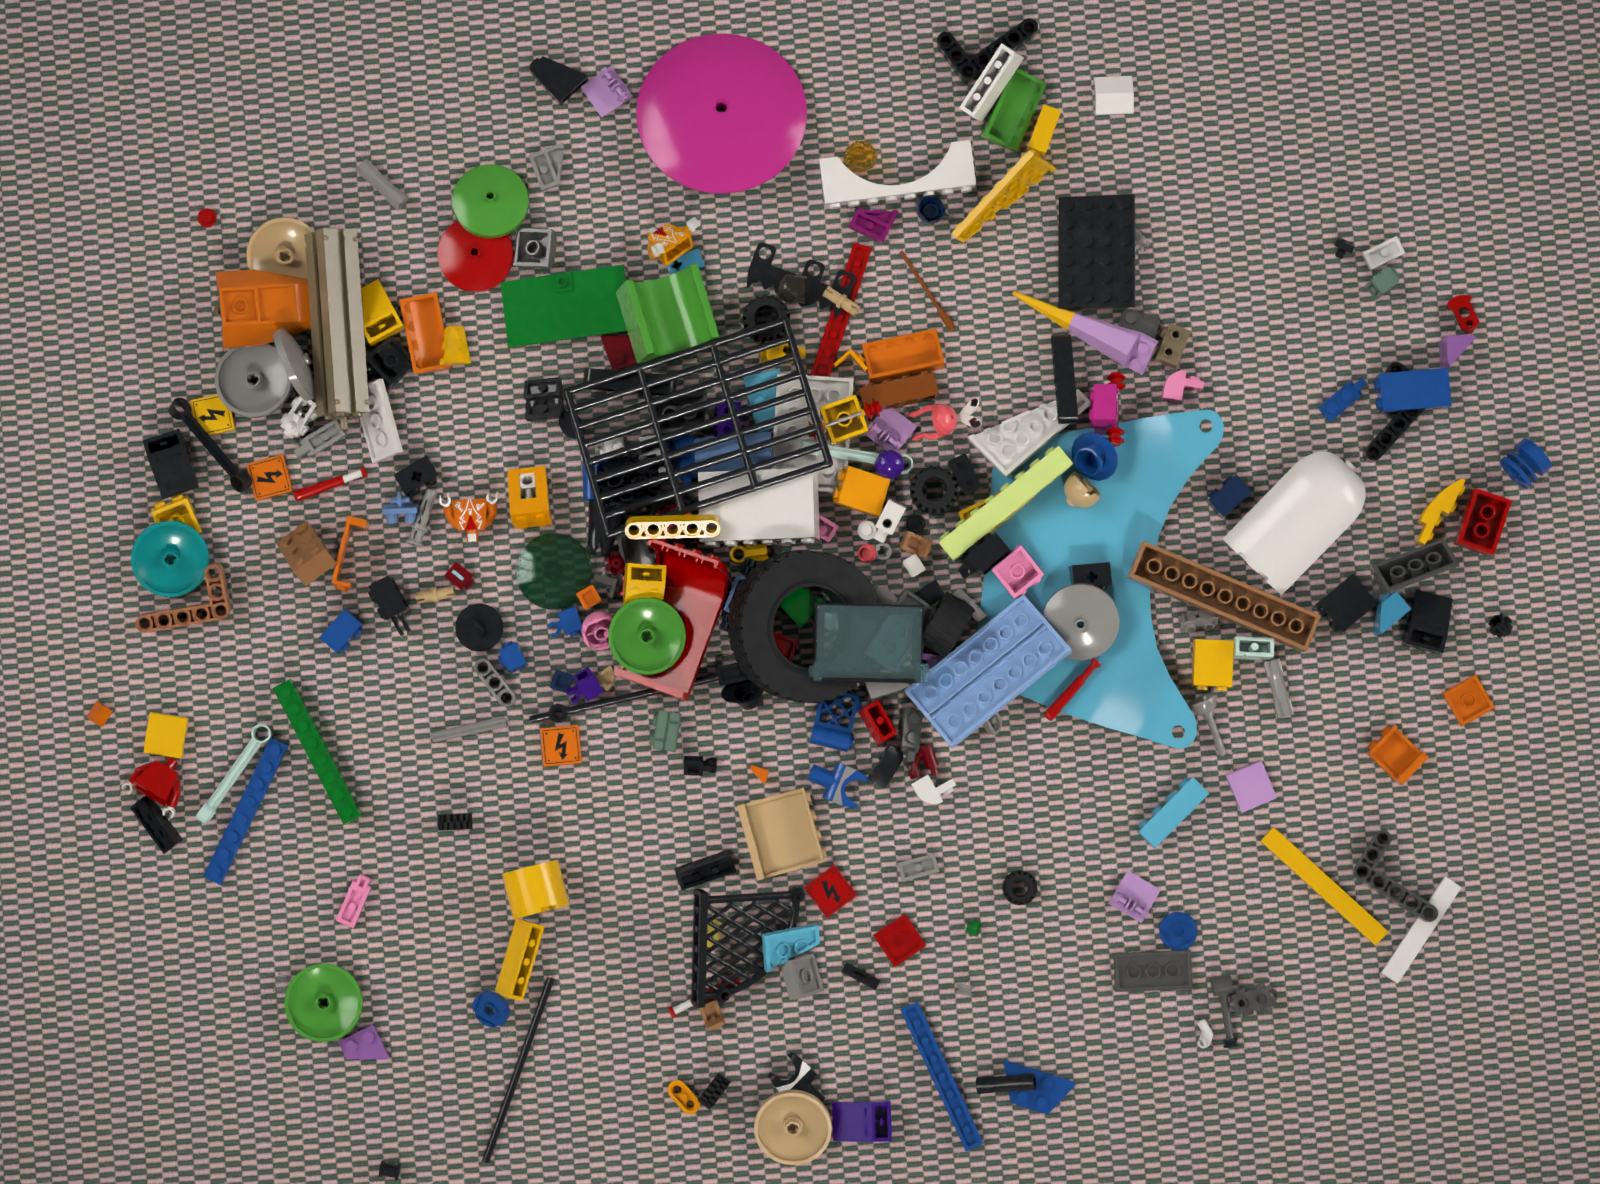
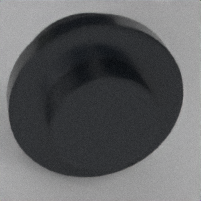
(915, 524)

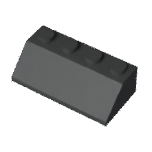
(1414, 566)

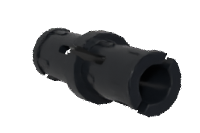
(860, 976)

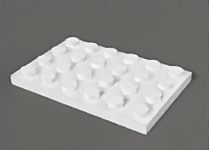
(824, 391)

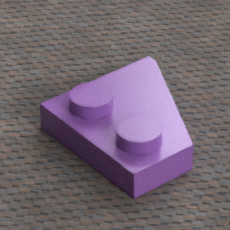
(364, 1045)

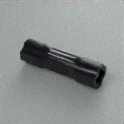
(1006, 1083)

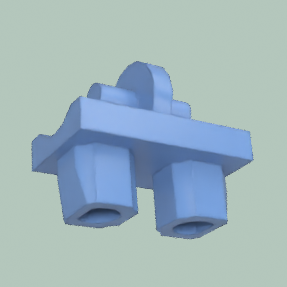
(397, 507)

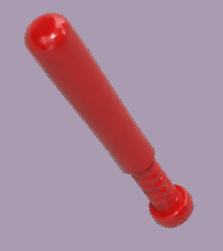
(1057, 706)

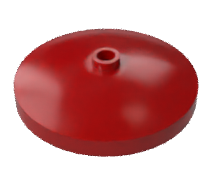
(470, 271)

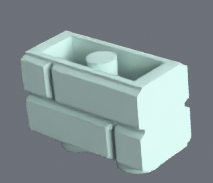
(1253, 648)

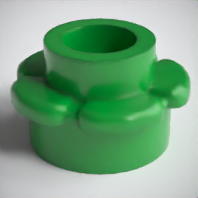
(973, 928)

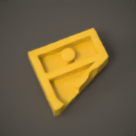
(455, 347)

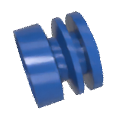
(1525, 463)

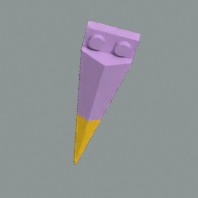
(1118, 343)

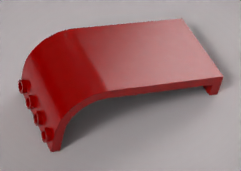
(697, 591)

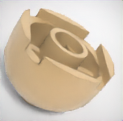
(1080, 491)

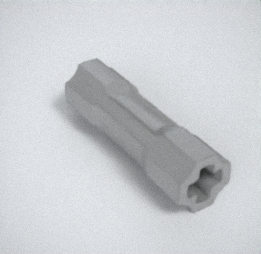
(380, 183)
(1281, 700)

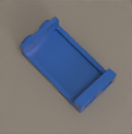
(1413, 390)

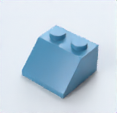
(1388, 611)

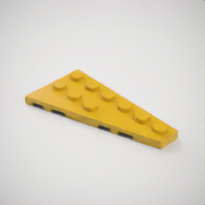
(1005, 192)

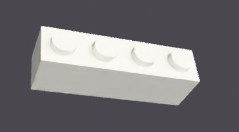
(991, 82)

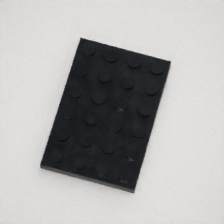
(1096, 252)

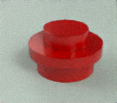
(207, 217)

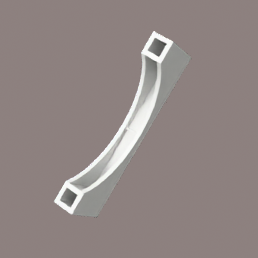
(846, 188)

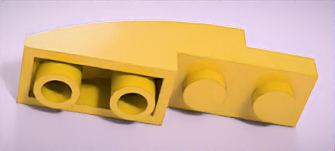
(1441, 504)

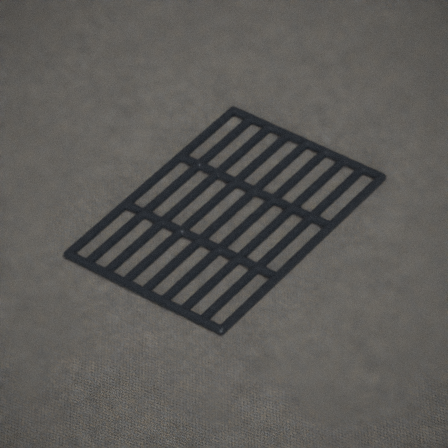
(733, 415)

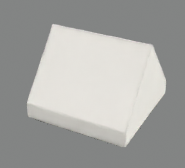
(914, 565)

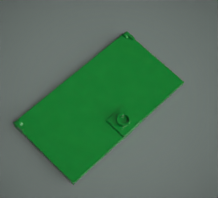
(563, 306)

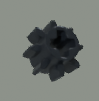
(1500, 625)

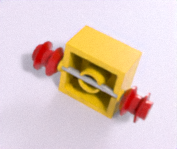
(846, 418)

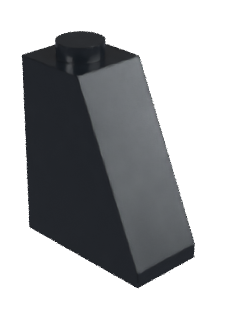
(557, 78)

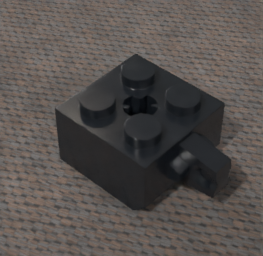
(984, 556)

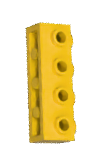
(519, 959)

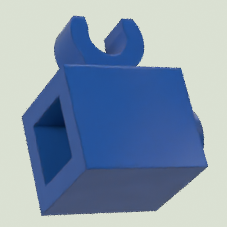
(569, 622)

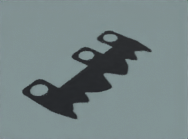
(762, 270)

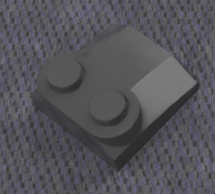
(535, 248)
(1139, 322)

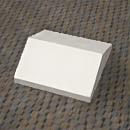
(1114, 95)

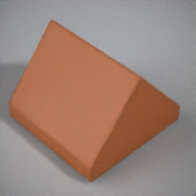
(99, 714)

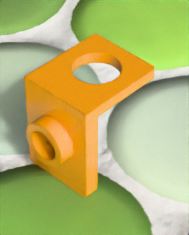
(857, 358)

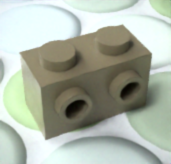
(1172, 345)

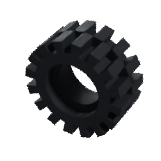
(455, 821)
(1031, 887)
(714, 1091)

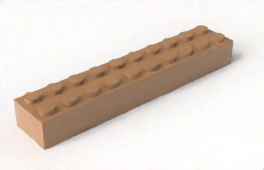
(1223, 596)

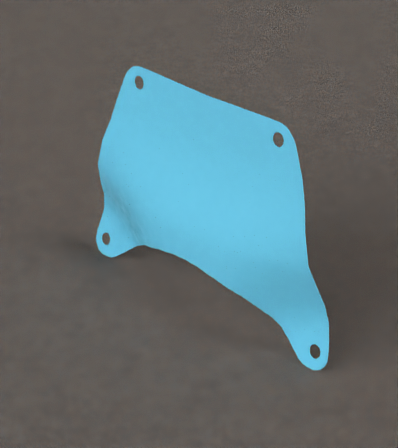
(1154, 463)

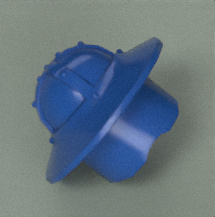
(1094, 456)

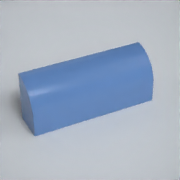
(732, 445)

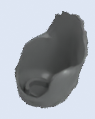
(635, 550)

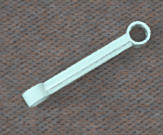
(853, 454)
(210, 807)

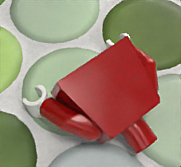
(158, 783)

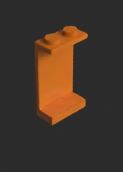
(351, 522)

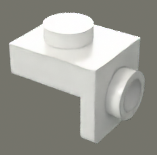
(609, 446)

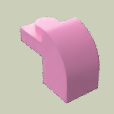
(1176, 383)

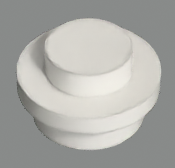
(866, 530)

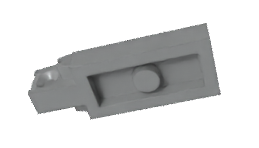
(320, 439)

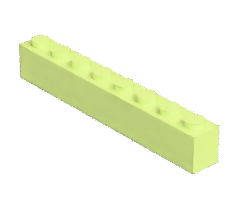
(1005, 503)

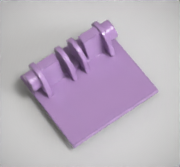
(606, 91)
(890, 429)
(1134, 896)

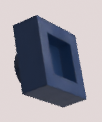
(561, 681)

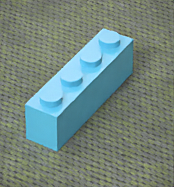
(1173, 812)

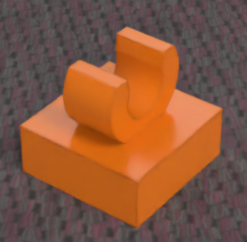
(589, 597)

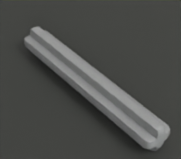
(468, 729)

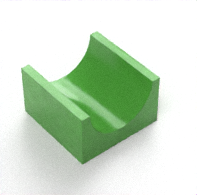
(667, 314)

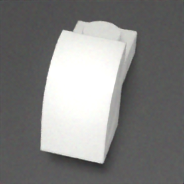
(928, 793)

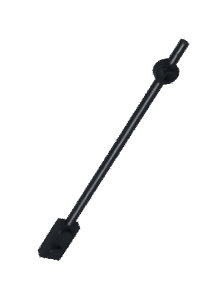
(725, 675)

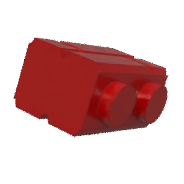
(877, 722)

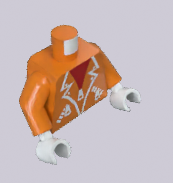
(470, 514)

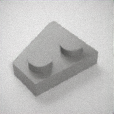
(548, 166)

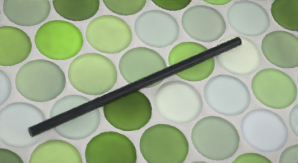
(518, 1069)

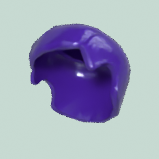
(889, 464)

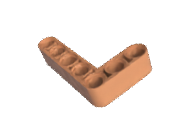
(192, 610)

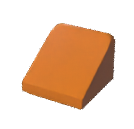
(761, 773)

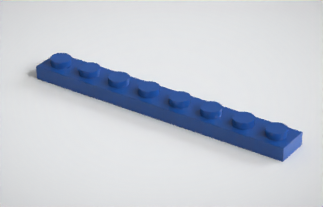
(246, 811)
(941, 1076)

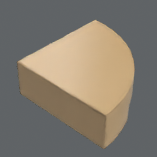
(606, 678)

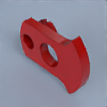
(1464, 302)

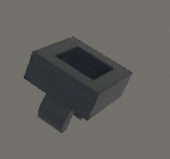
(1343, 246)

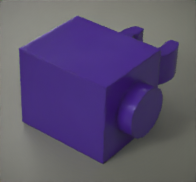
(585, 684)

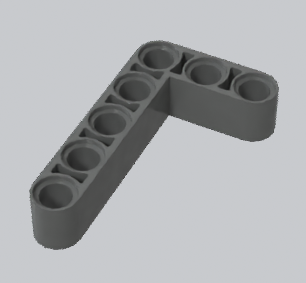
(1388, 883)

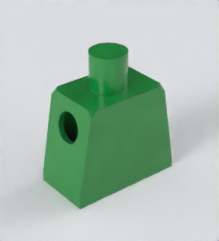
(800, 606)

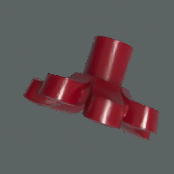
(611, 563)

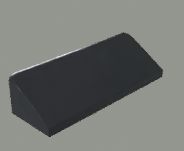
(156, 824)
(705, 870)

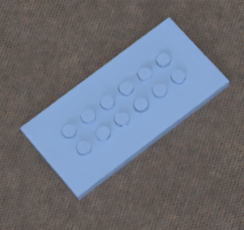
(988, 671)

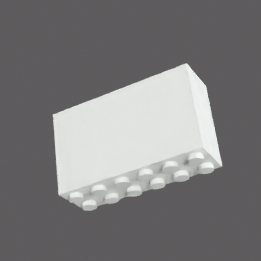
(773, 514)

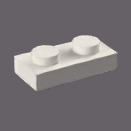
(1383, 253)

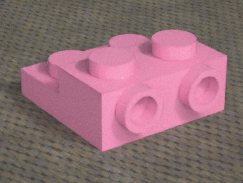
(1017, 571)

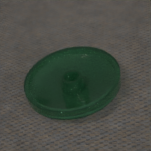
(553, 571)

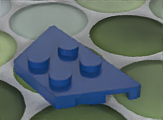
(1048, 1093)

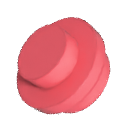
(866, 553)

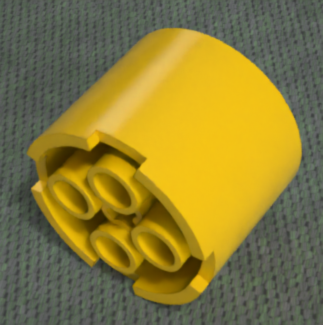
(535, 889)

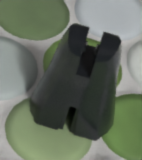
(596, 531)

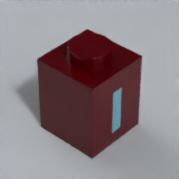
(460, 577)

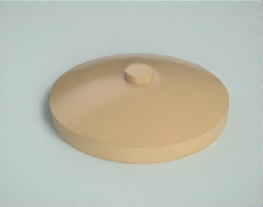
(279, 247)
(792, 1127)

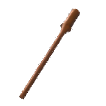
(942, 314)

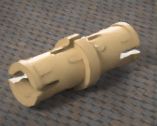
(841, 301)
(436, 594)

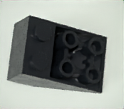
(171, 463)
(1428, 622)

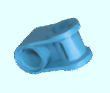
(686, 260)

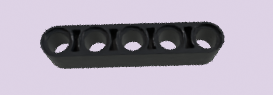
(591, 373)
(1064, 379)

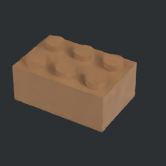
(306, 553)

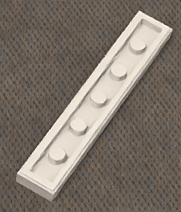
(1420, 931)

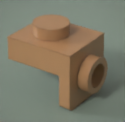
(916, 544)
(712, 1015)

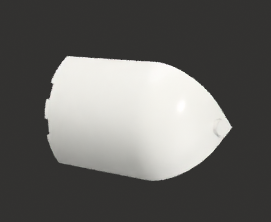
(1299, 518)

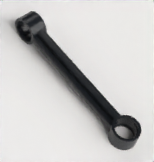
(240, 479)

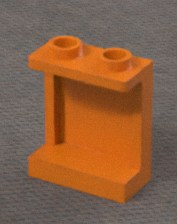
(1396, 754)

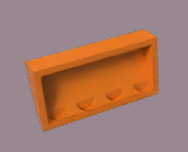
(424, 332)
(903, 355)

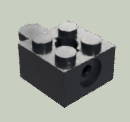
(390, 602)

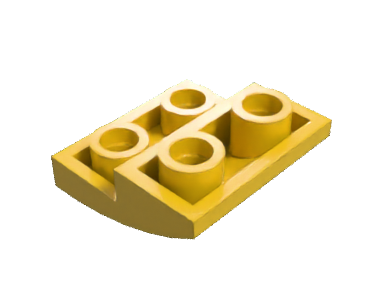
(166, 735)

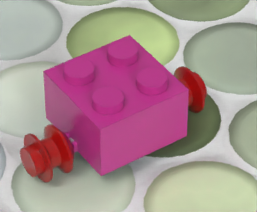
(1105, 408)

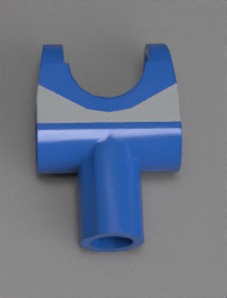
(836, 782)

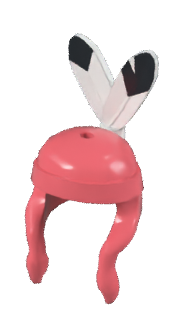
(946, 420)

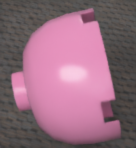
(596, 629)

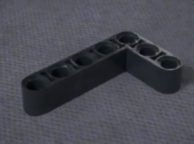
(987, 53)
(1389, 430)

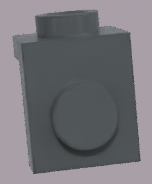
(605, 579)

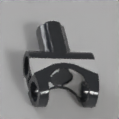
(801, 1079)

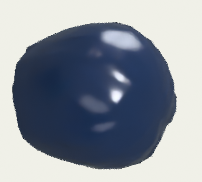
(930, 209)

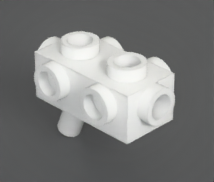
(296, 420)

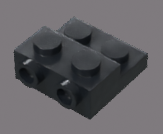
(389, 362)

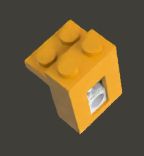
(529, 511)

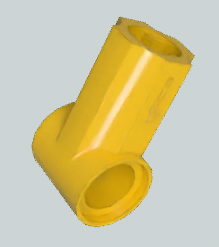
(757, 553)

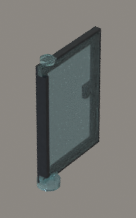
(868, 643)

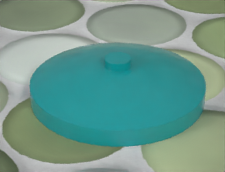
(169, 558)

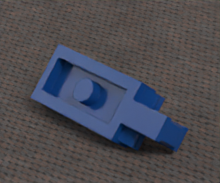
(1341, 399)
(685, 460)

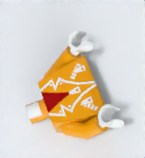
(670, 241)

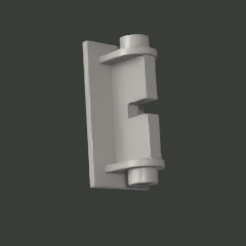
(1189, 622)

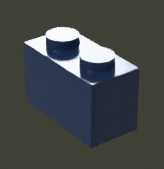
(1228, 496)

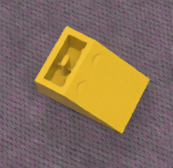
(379, 314)
(644, 581)

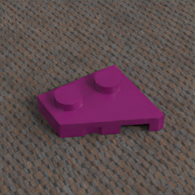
(873, 223)

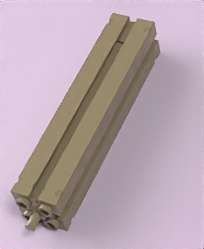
(337, 324)

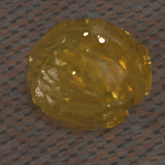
(860, 156)

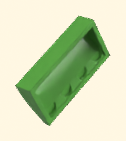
(1013, 111)

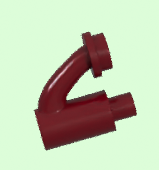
(928, 755)

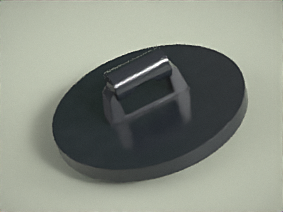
(479, 627)

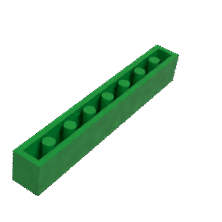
(318, 752)

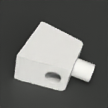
(893, 511)

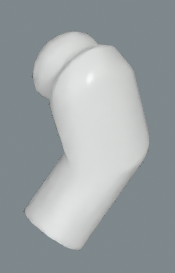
(1206, 1034)

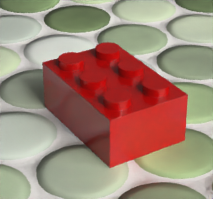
(1482, 522)

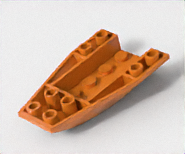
(258, 304)

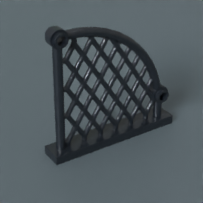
(700, 937)

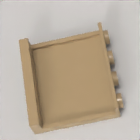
(781, 833)

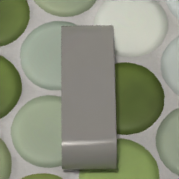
(488, 676)

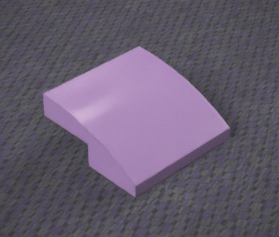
(1251, 786)

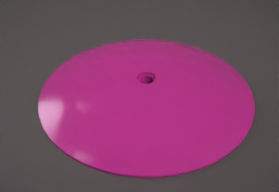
(726, 148)

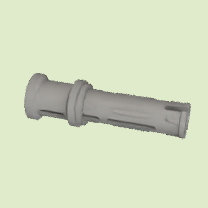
(419, 527)

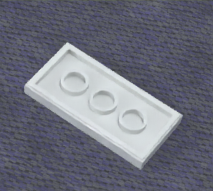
(380, 425)

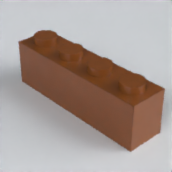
(901, 392)

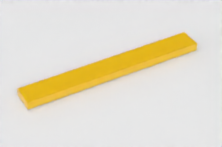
(1324, 886)

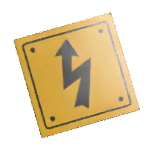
(212, 415)

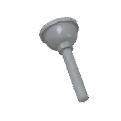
(1204, 706)

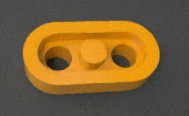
(683, 1097)

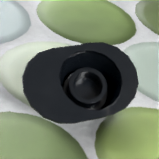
(744, 693)

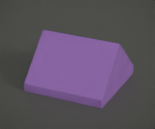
(1451, 348)

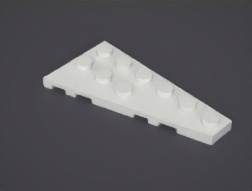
(1022, 436)

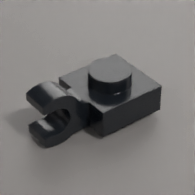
(696, 766)

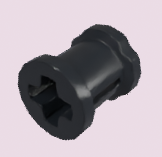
(389, 1170)

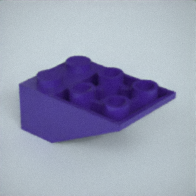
(862, 1121)

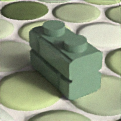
(1382, 282)
(666, 731)

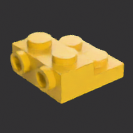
(178, 509)

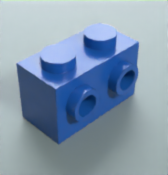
(512, 657)

